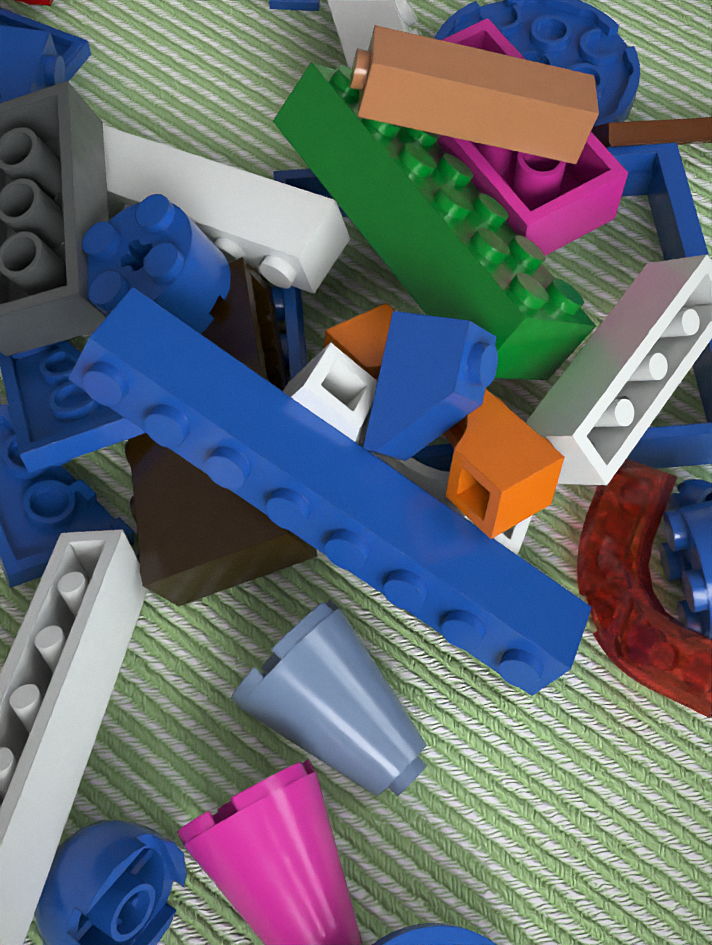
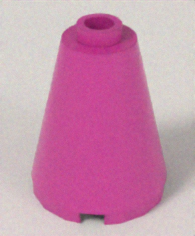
(278, 860)

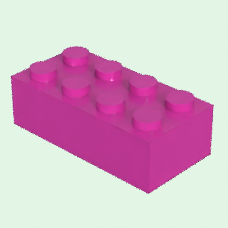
(544, 196)

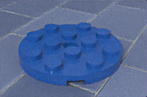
(568, 37)

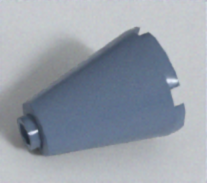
(335, 703)

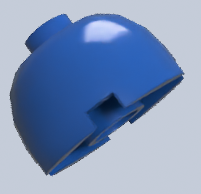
(110, 886)

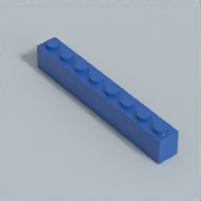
(331, 492)

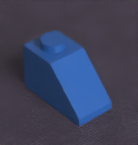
(427, 381)

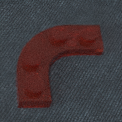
(619, 588)

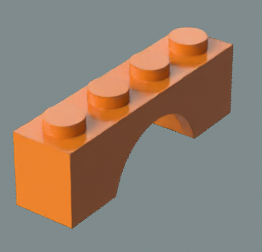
(498, 461)

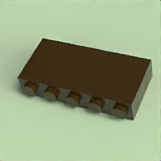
(188, 527)

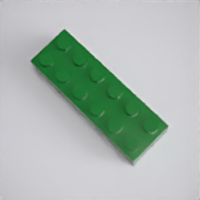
(434, 226)

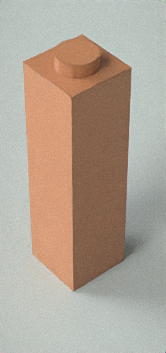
(474, 94)

